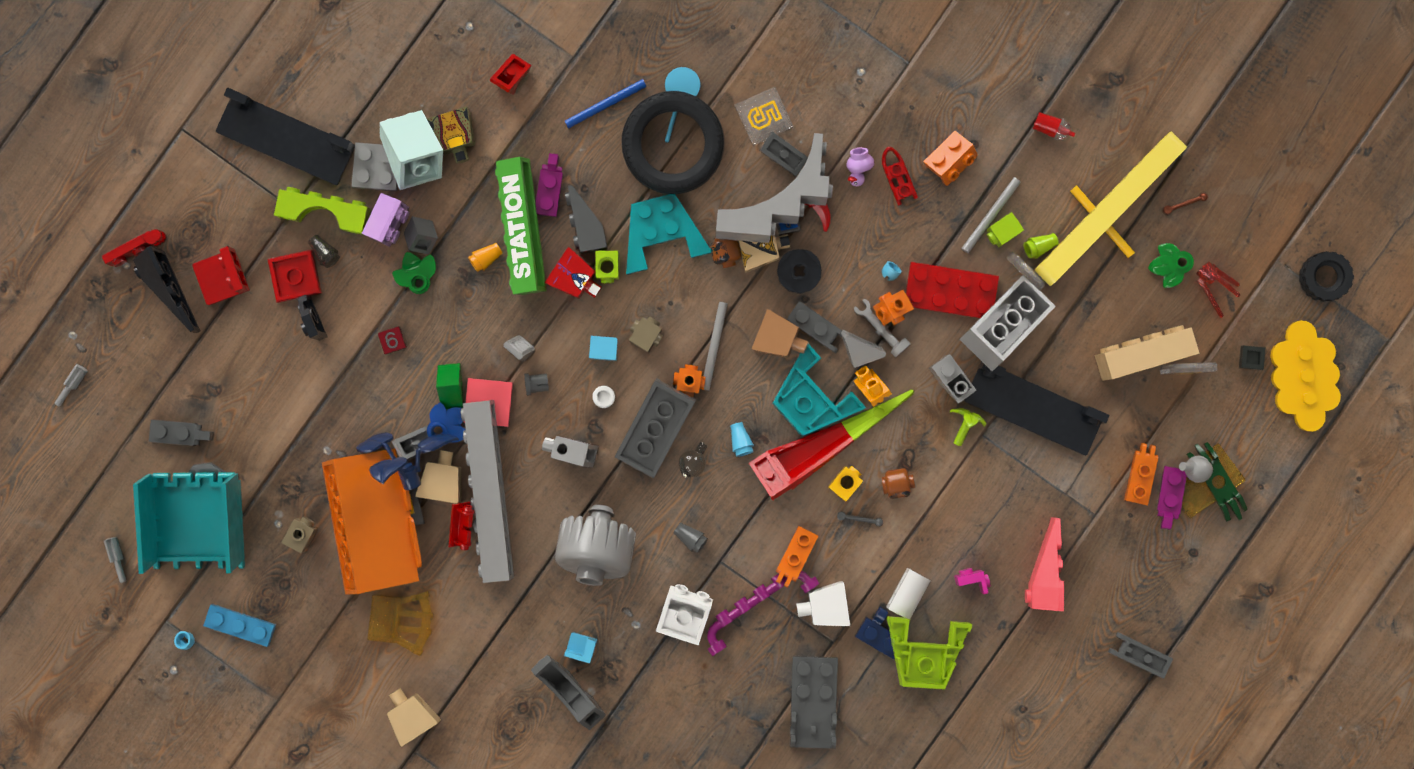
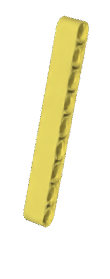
(1110, 208)

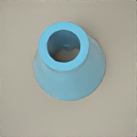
(741, 441)

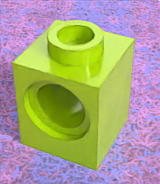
(1004, 230)
(607, 256)

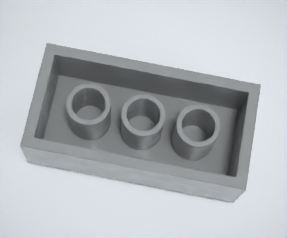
(1007, 323)

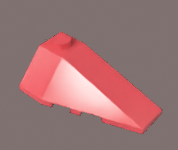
(1045, 586)

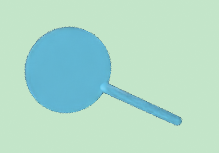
(681, 80)

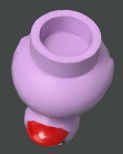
(859, 162)

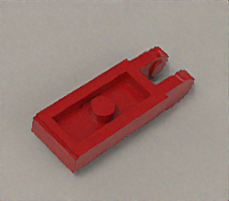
(133, 247)

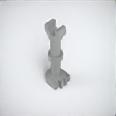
(897, 347)

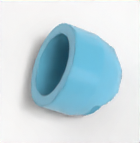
(891, 270)
(181, 643)

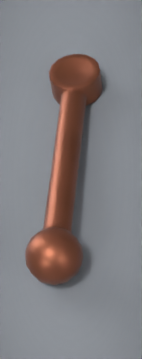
(1168, 209)

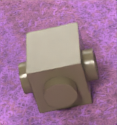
(646, 333)
(293, 537)

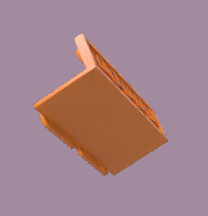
(371, 524)

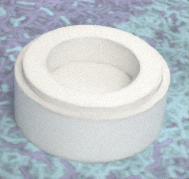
(603, 396)

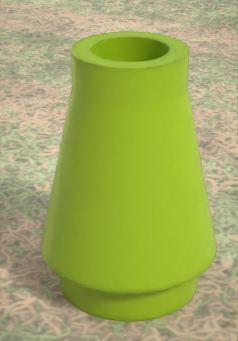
(1037, 246)

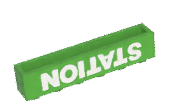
(520, 226)

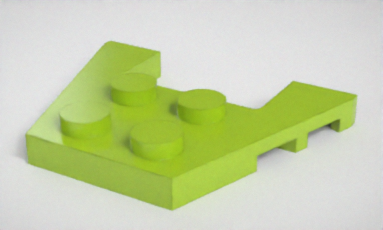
(925, 663)

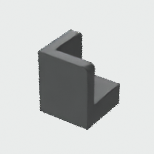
(420, 235)

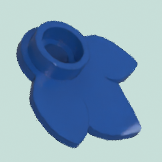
(448, 420)

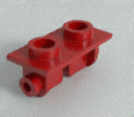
(460, 524)

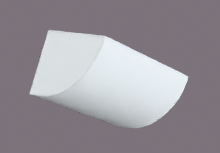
(908, 593)

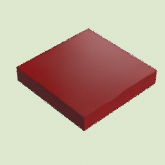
(294, 276)

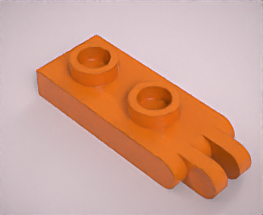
(1141, 475)
(796, 555)

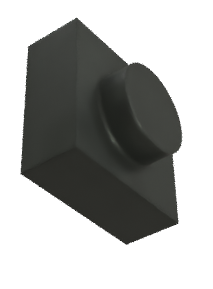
(1252, 357)

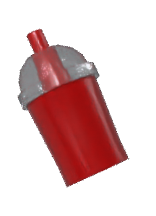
(1053, 126)

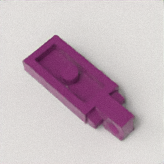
(549, 187)
(1171, 495)

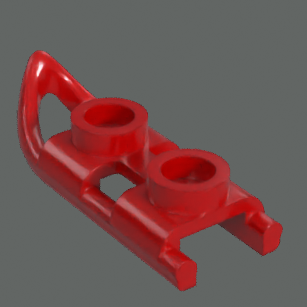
(896, 171)

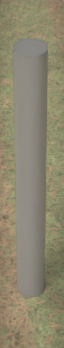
(992, 213)
(714, 344)

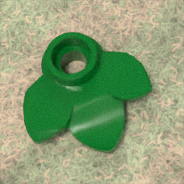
(1167, 264)
(413, 270)

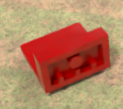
(220, 276)

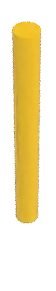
(1111, 232)

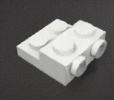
(684, 614)

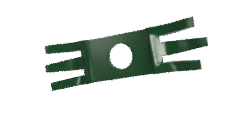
(1225, 493)

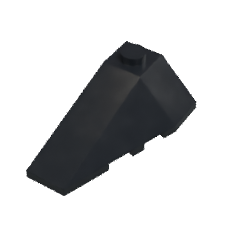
(158, 275)

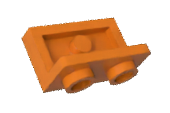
(951, 158)

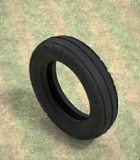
(672, 102)

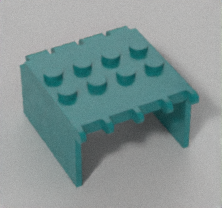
(189, 520)

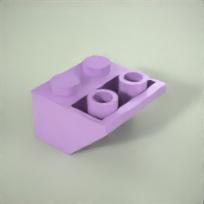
(386, 220)

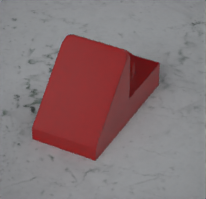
(511, 74)

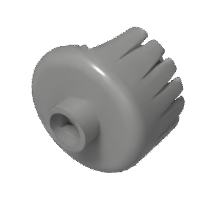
(595, 549)

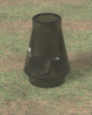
(323, 251)

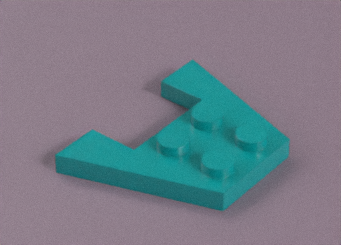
(659, 222)
(804, 402)

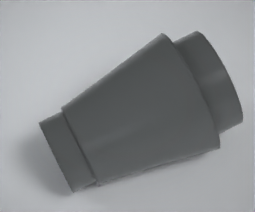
(690, 537)

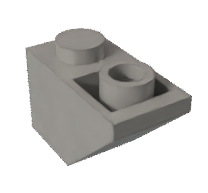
(952, 378)

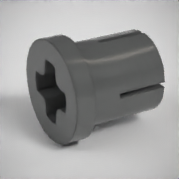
(536, 383)

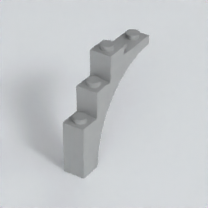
(759, 221)

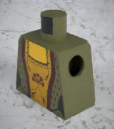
(454, 132)

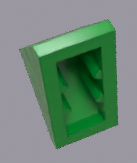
(450, 385)

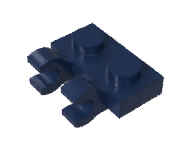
(875, 634)

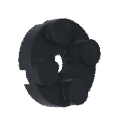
(799, 258)

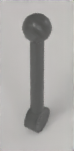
(878, 522)

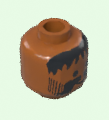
(725, 252)
(898, 483)

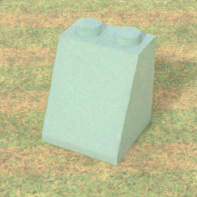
(412, 149)

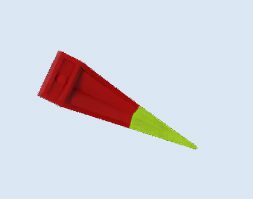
(796, 461)

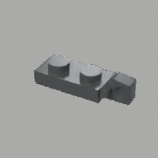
(178, 433)

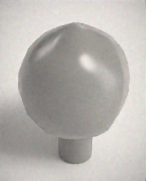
(1197, 469)

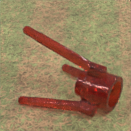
(1209, 274)

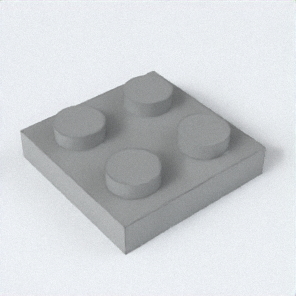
(372, 168)

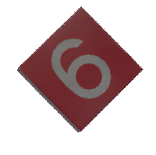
(392, 340)

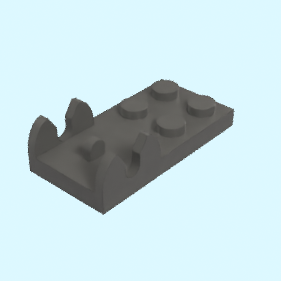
(655, 428)
(813, 702)

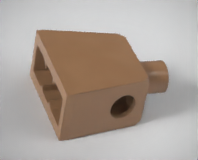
(778, 337)

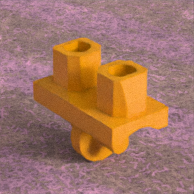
(871, 385)

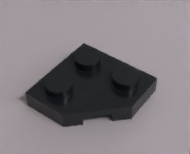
(311, 321)

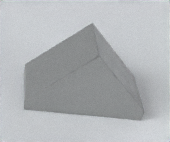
(860, 350)
(407, 444)

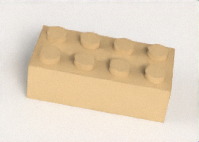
(1142, 355)

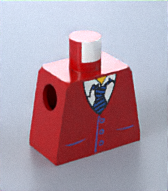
(573, 276)

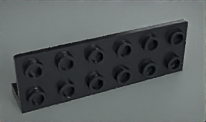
(284, 138)
(1036, 408)

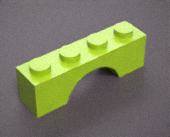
(295, 206)

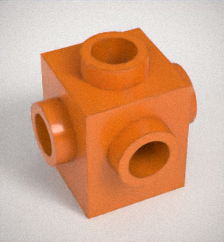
(893, 307)
(689, 370)

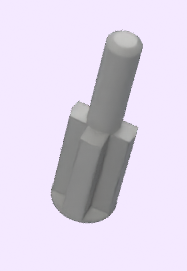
(71, 382)
(115, 555)

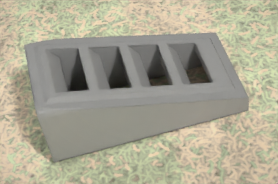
(519, 348)

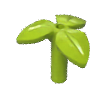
(969, 421)

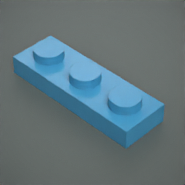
(239, 625)

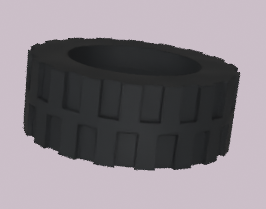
(1339, 264)

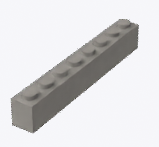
(488, 491)

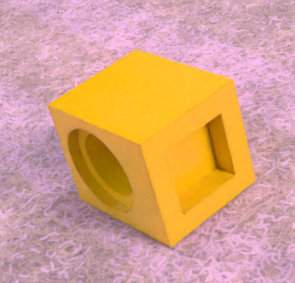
(836, 487)

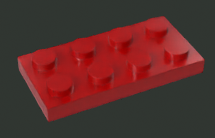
(950, 290)

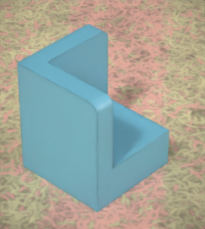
(603, 348)
(580, 647)

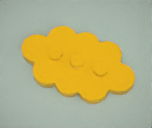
(1305, 376)

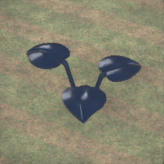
(408, 473)

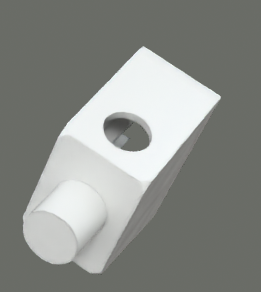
(826, 606)

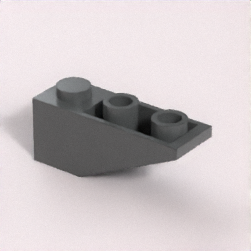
(589, 229)

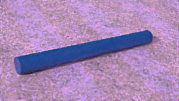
(585, 114)

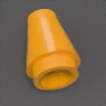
(484, 257)

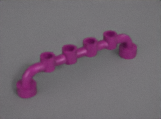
(744, 605)

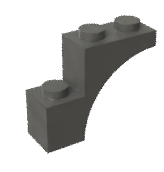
(568, 690)

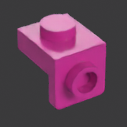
(968, 576)

